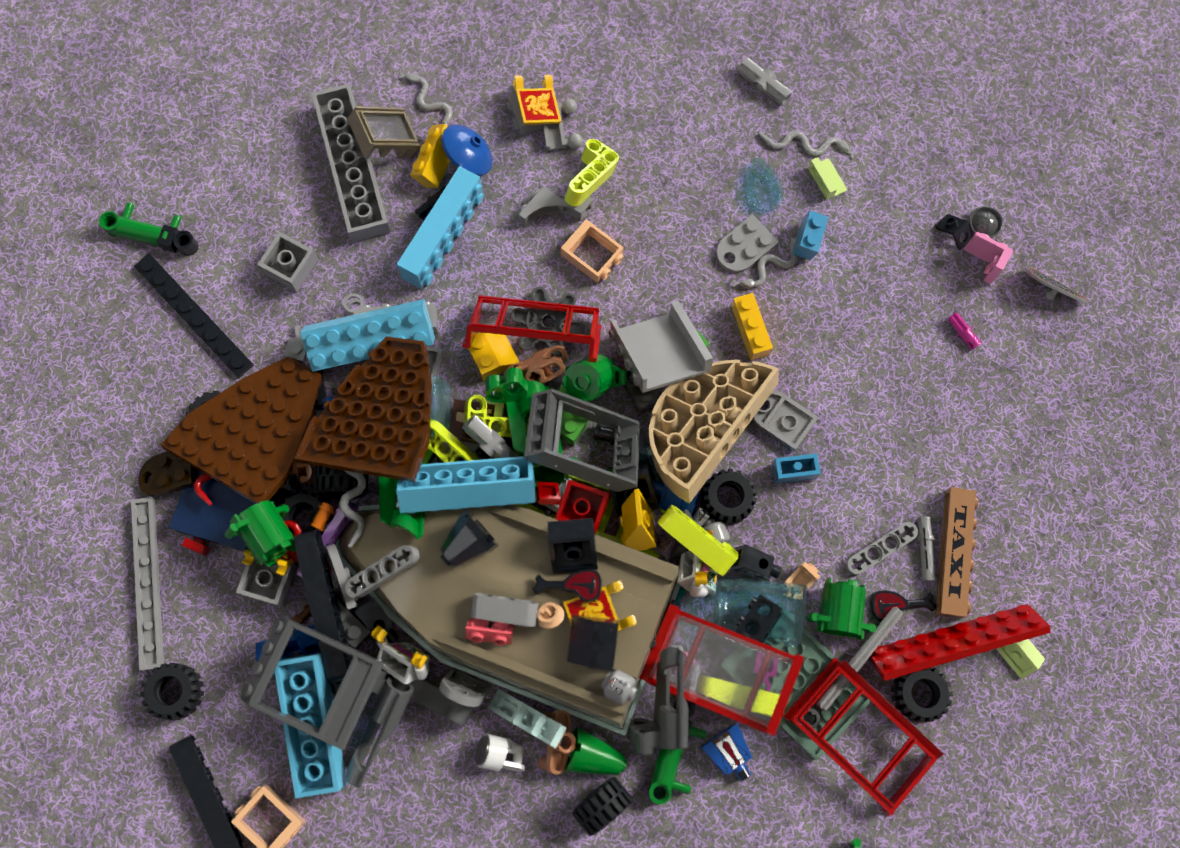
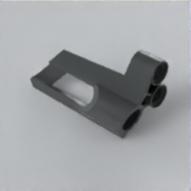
(669, 725)

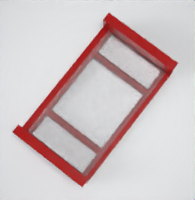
(726, 670)

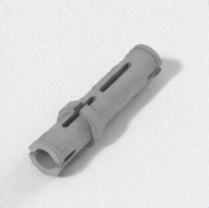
(926, 548)

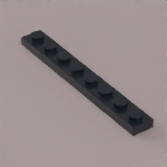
(194, 315)

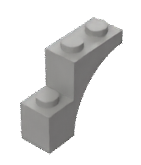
(547, 202)

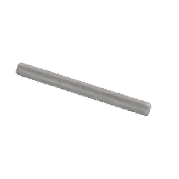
(860, 657)

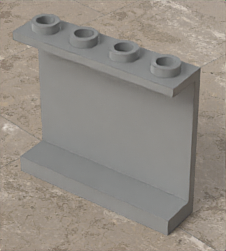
(662, 349)

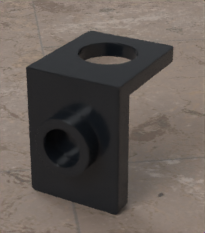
(955, 226)

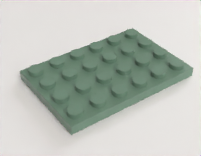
(815, 661)

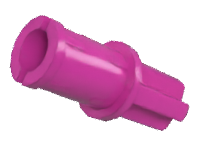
(964, 331)

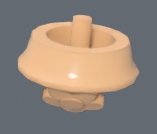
(550, 615)

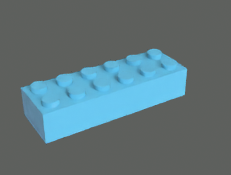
(440, 228)
(355, 336)
(468, 485)
(308, 696)

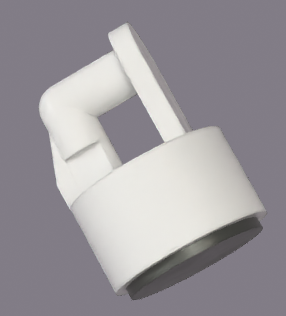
(492, 753)

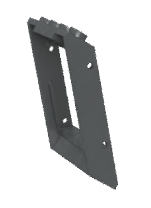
(544, 437)
(348, 701)

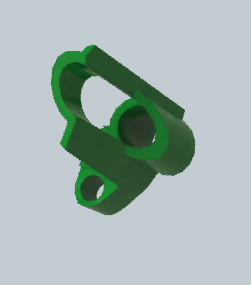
(517, 396)
(393, 517)

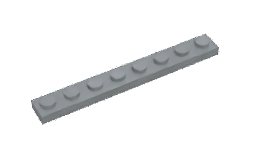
(147, 583)

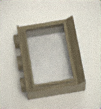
(383, 130)

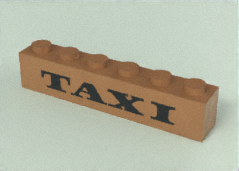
(956, 553)

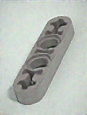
(881, 548)
(383, 574)

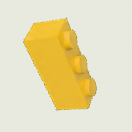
(432, 160)
(751, 326)

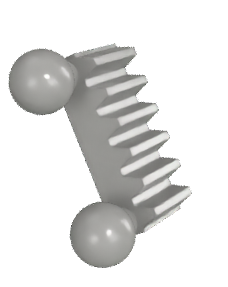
(554, 133)

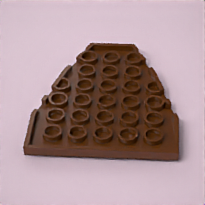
(377, 417)
(250, 429)

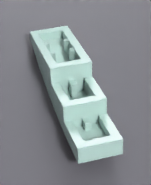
(527, 718)

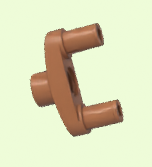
(557, 757)

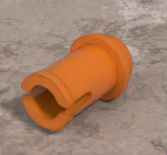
(322, 516)

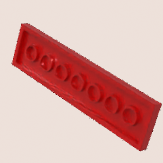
(958, 641)

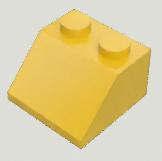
(491, 354)
(637, 523)

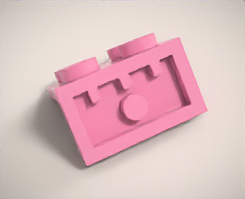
(991, 251)

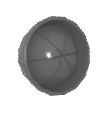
(986, 221)

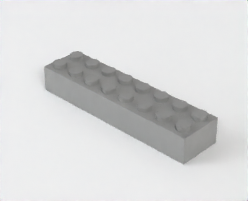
(352, 173)

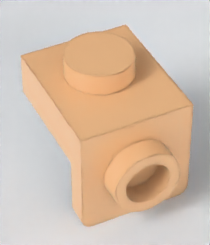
(805, 574)

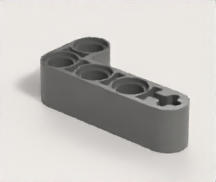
(432, 698)

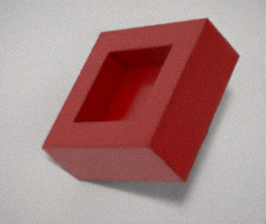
(548, 493)
(196, 545)

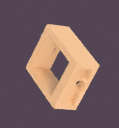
(578, 237)
(289, 832)

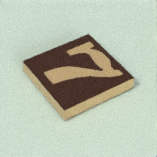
(457, 419)

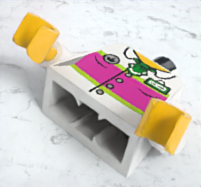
(697, 575)
(401, 659)

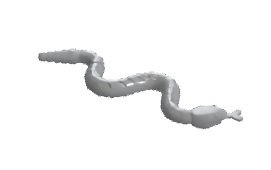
(414, 78)
(842, 145)
(749, 283)
(350, 513)

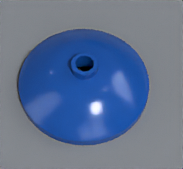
(467, 149)

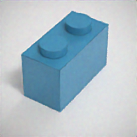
(810, 235)
(795, 468)

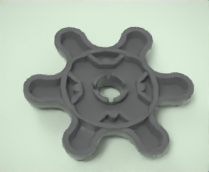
(534, 317)

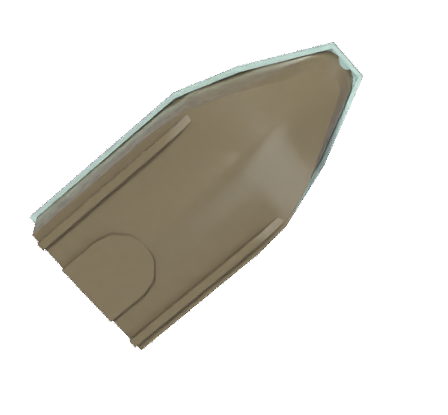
(437, 599)

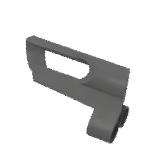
(387, 712)

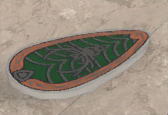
(1054, 286)

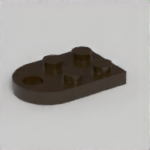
(167, 473)

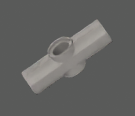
(764, 81)
(488, 439)

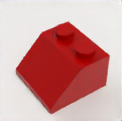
(583, 502)

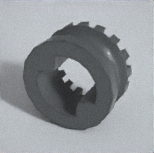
(817, 717)

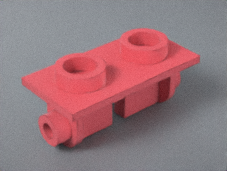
(478, 631)

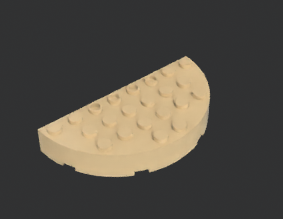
(703, 418)

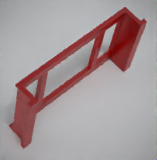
(474, 325)
(813, 693)

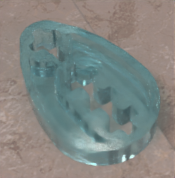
(753, 191)

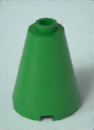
(594, 756)

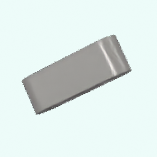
(504, 609)

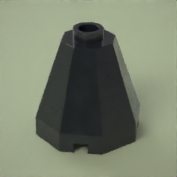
(466, 541)

